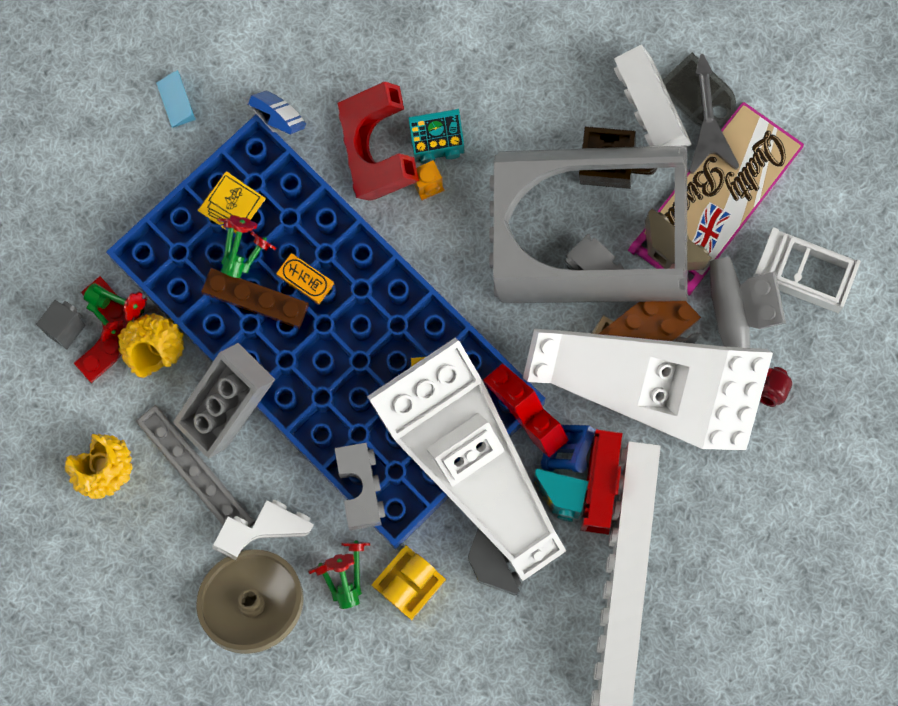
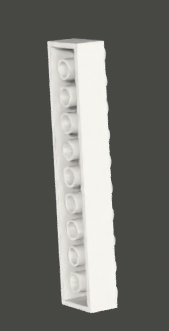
(628, 576)

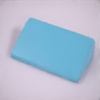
(175, 99)

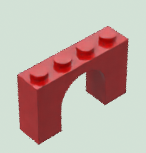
(358, 118)

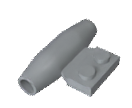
(743, 306)

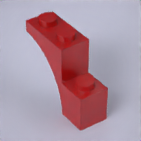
(527, 409)

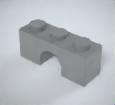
(365, 509)

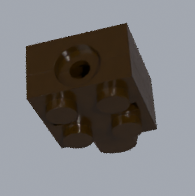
(610, 138)

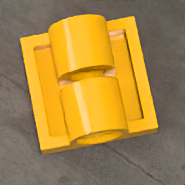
(408, 582)

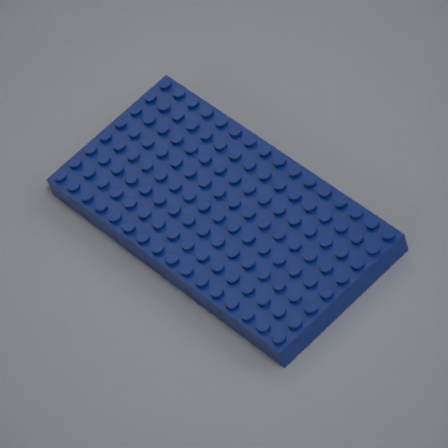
(346, 345)

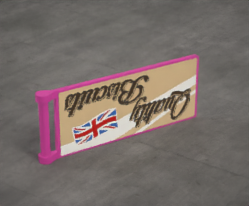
(723, 197)

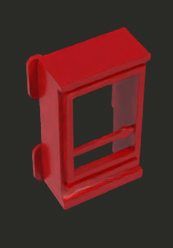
(603, 482)

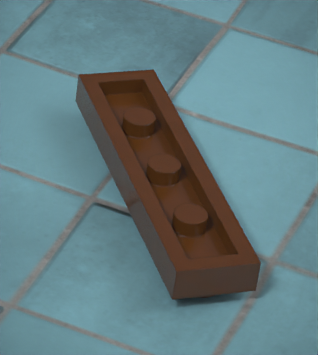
(255, 298)

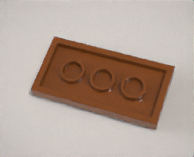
(654, 321)

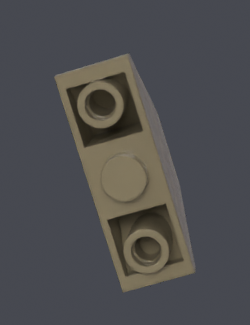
(661, 244)

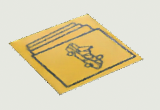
(231, 198)

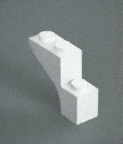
(272, 522)

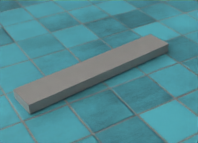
(191, 466)

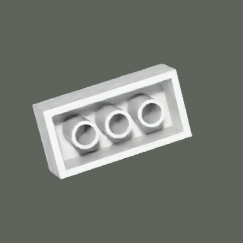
(650, 98)

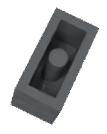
(61, 323)

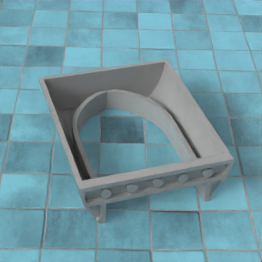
(526, 280)

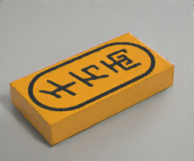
(305, 278)

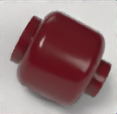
(776, 387)

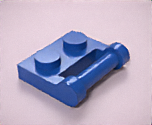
(579, 442)

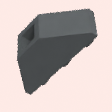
(491, 565)

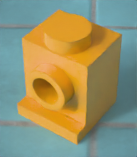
(429, 180)

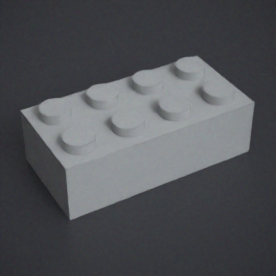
(223, 400)

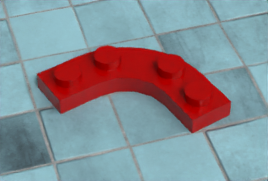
(106, 353)

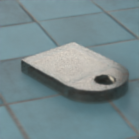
(686, 93)

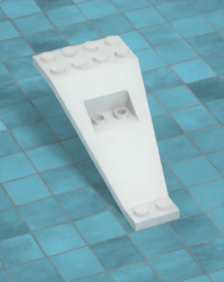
(703, 394)
(442, 414)

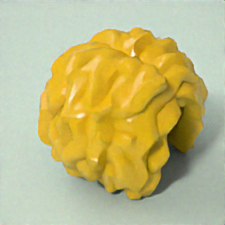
(150, 344)
(102, 469)

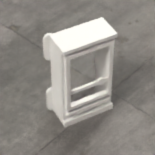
(776, 256)

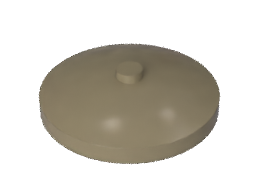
(250, 601)

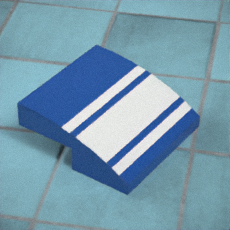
(282, 114)

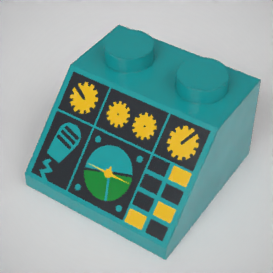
(436, 136)
(562, 493)

